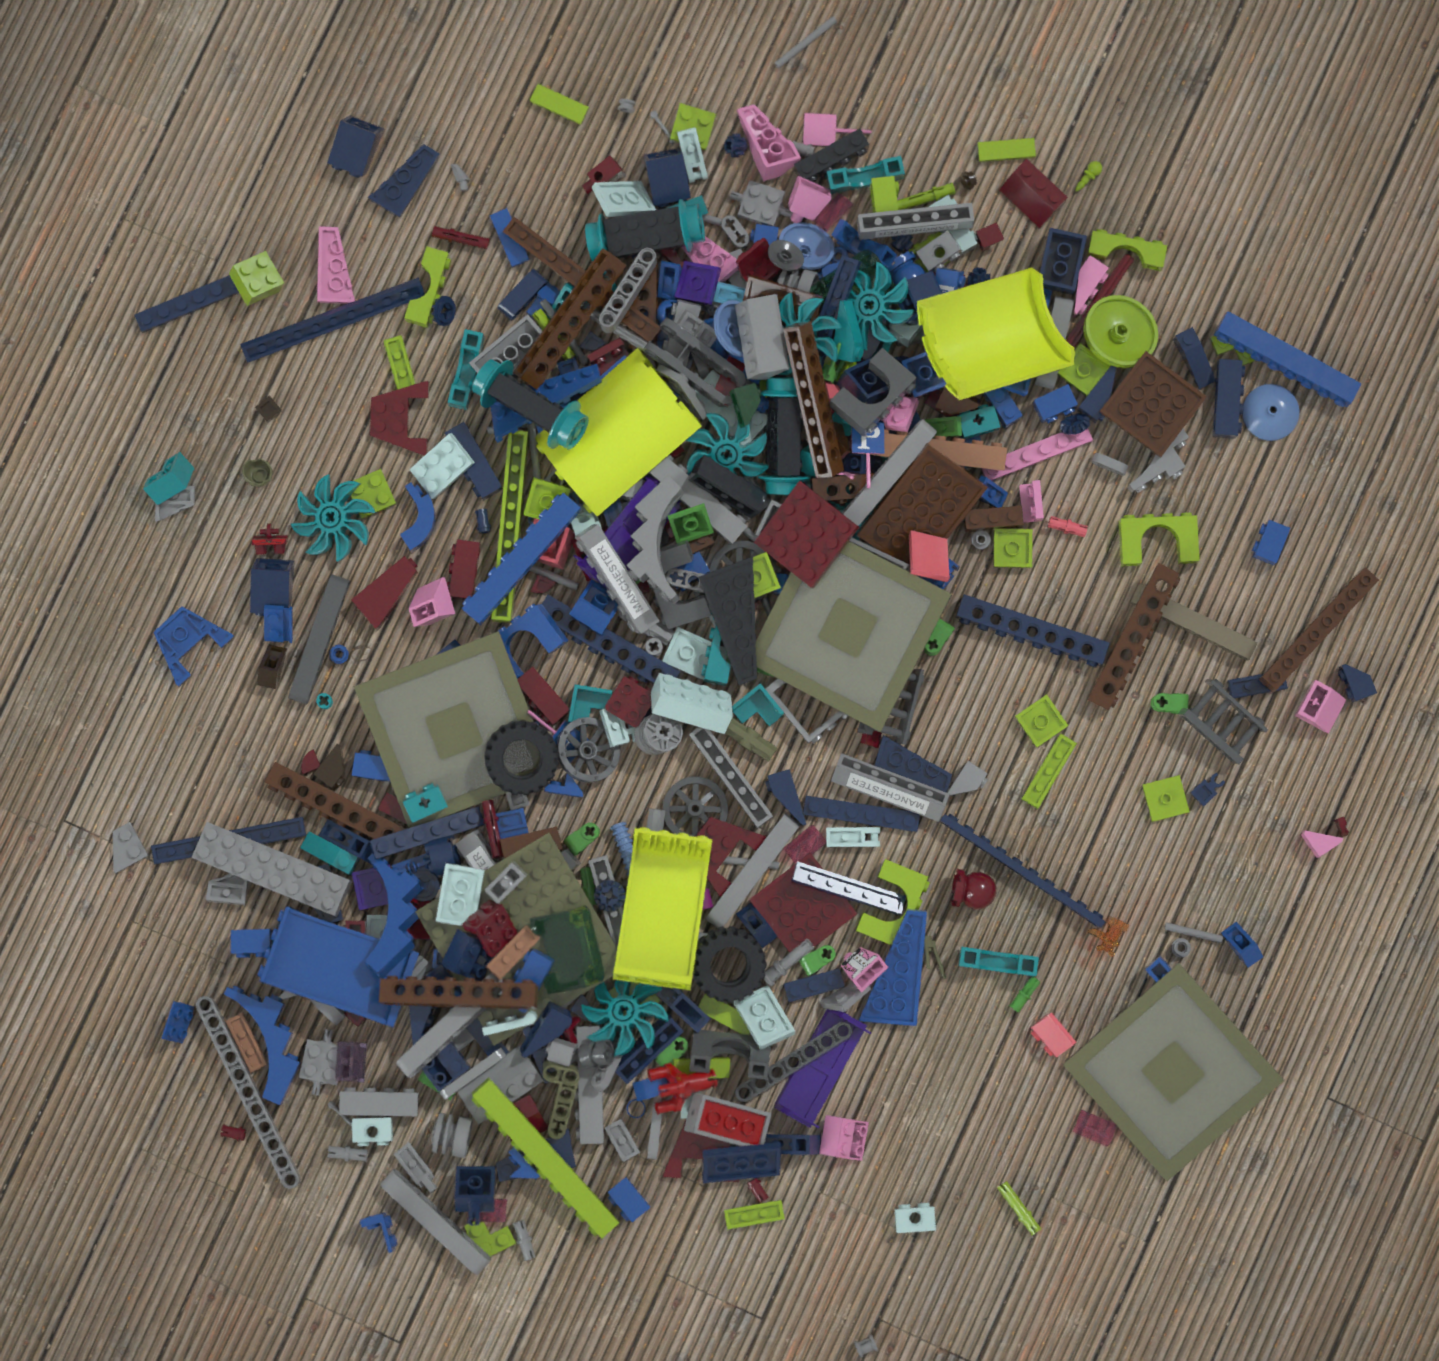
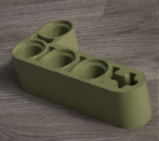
(560, 1100)

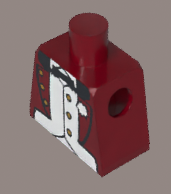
(608, 169)

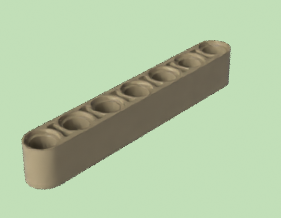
(1202, 627)

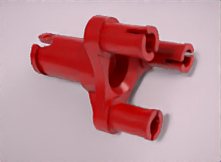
(679, 1086)

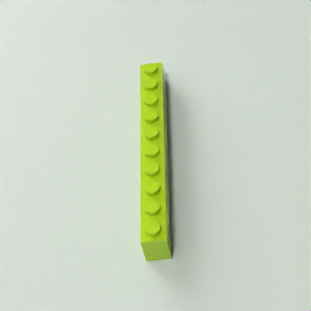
(511, 511)
(545, 1158)

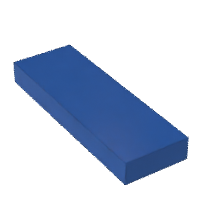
(515, 252)

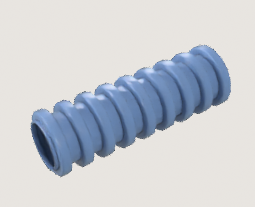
(624, 843)

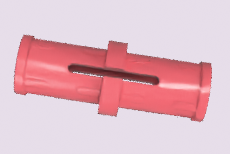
(1067, 526)

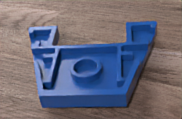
(181, 634)

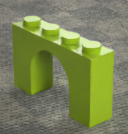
(1182, 527)
(911, 884)

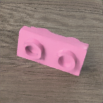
(901, 416)
(1031, 502)

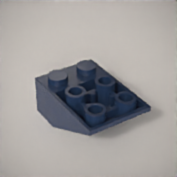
(421, 1017)

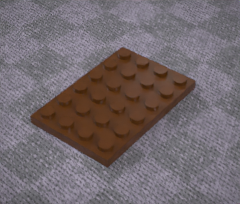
(927, 499)

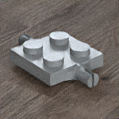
(761, 203)
(320, 1062)

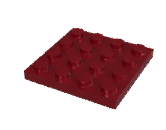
(806, 534)
(801, 911)

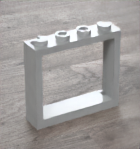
(816, 735)

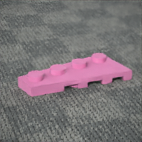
(713, 255)
(333, 276)

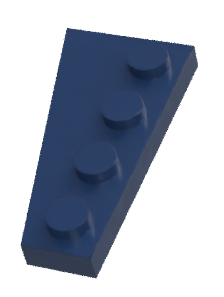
(402, 186)
(903, 762)
(562, 1146)

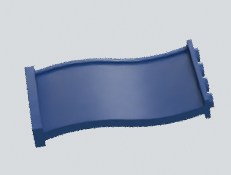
(329, 966)

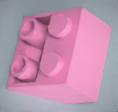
(431, 603)
(1320, 706)
(843, 1138)

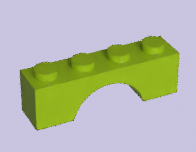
(1150, 253)
(420, 309)

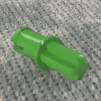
(588, 884)
(1024, 994)

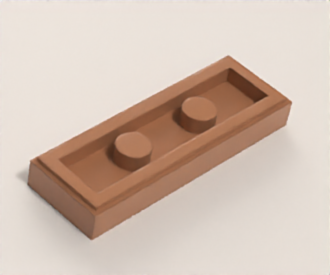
(512, 952)
(246, 1042)

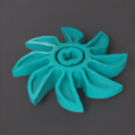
(881, 304)
(805, 312)
(731, 443)
(342, 517)
(625, 1023)

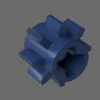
(735, 145)
(902, 242)
(977, 276)

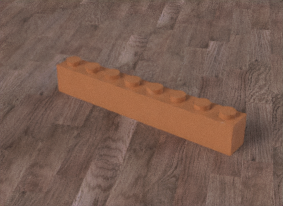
(959, 452)

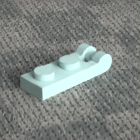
(692, 154)
(852, 836)
(510, 1023)

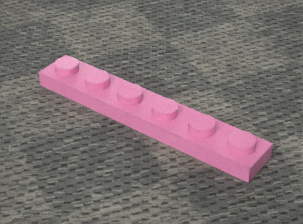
(1039, 452)

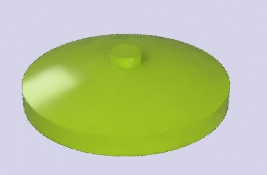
(1120, 330)

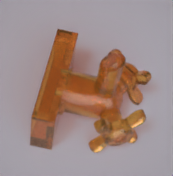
(1111, 936)

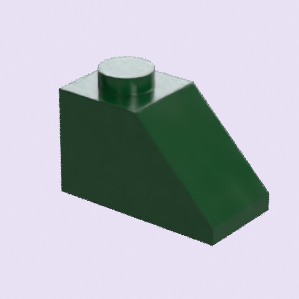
(745, 402)

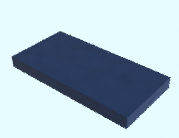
(741, 1162)

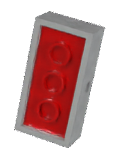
(727, 1121)

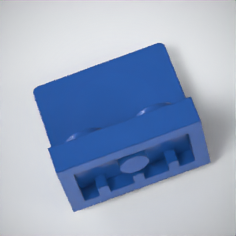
(386, 1222)

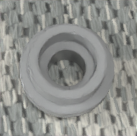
(978, 545)
(1187, 947)

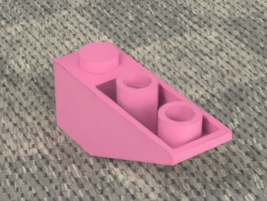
(1089, 277)

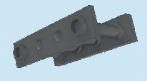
(1205, 728)
(903, 732)

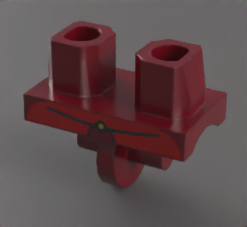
(278, 541)

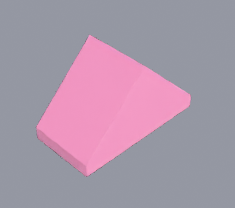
(1319, 842)

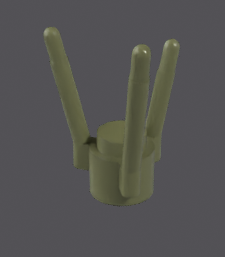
(928, 944)

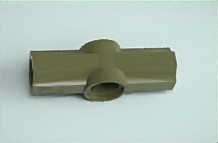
(750, 740)

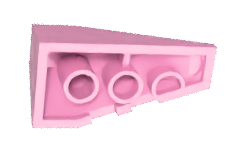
(769, 148)

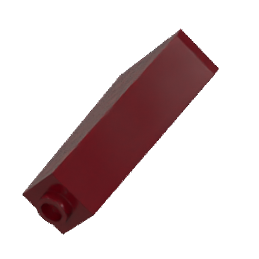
(385, 592)

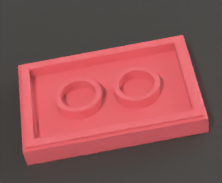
(928, 556)

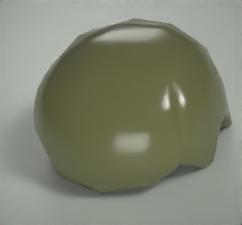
(257, 472)

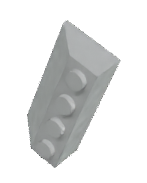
(762, 337)
(511, 345)
(511, 1074)

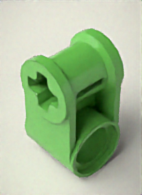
(939, 636)
(1173, 702)
(579, 840)
(814, 961)
(671, 1053)

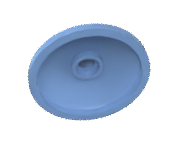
(812, 241)
(727, 327)
(1261, 421)

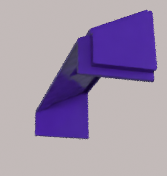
(623, 527)
(810, 1086)

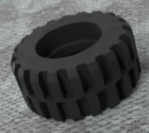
(521, 731)
(742, 985)

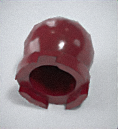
(974, 890)

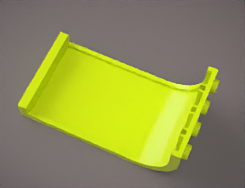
(662, 908)

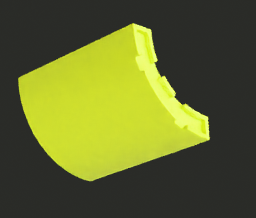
(992, 334)
(628, 433)

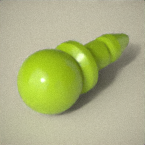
(1094, 169)

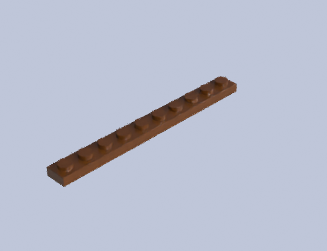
(573, 272)

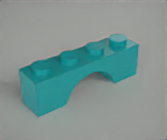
(855, 178)
(465, 375)
(717, 668)
(998, 961)

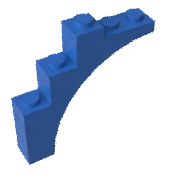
(401, 915)
(266, 1014)

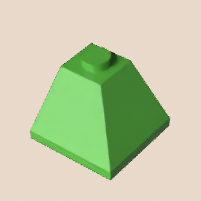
(690, 523)

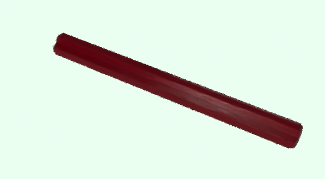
(1105, 291)

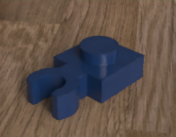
(1205, 791)

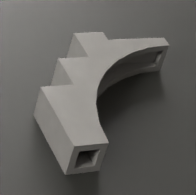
(1168, 464)
(647, 539)

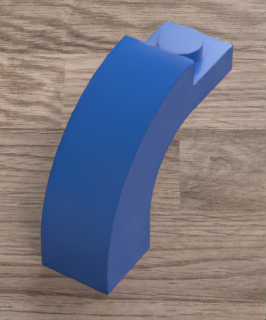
(848, 239)
(424, 525)

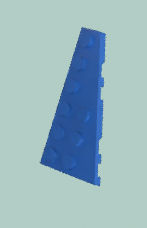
(556, 389)
(897, 989)

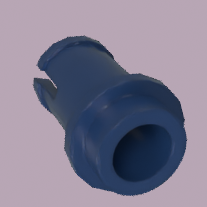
(482, 521)

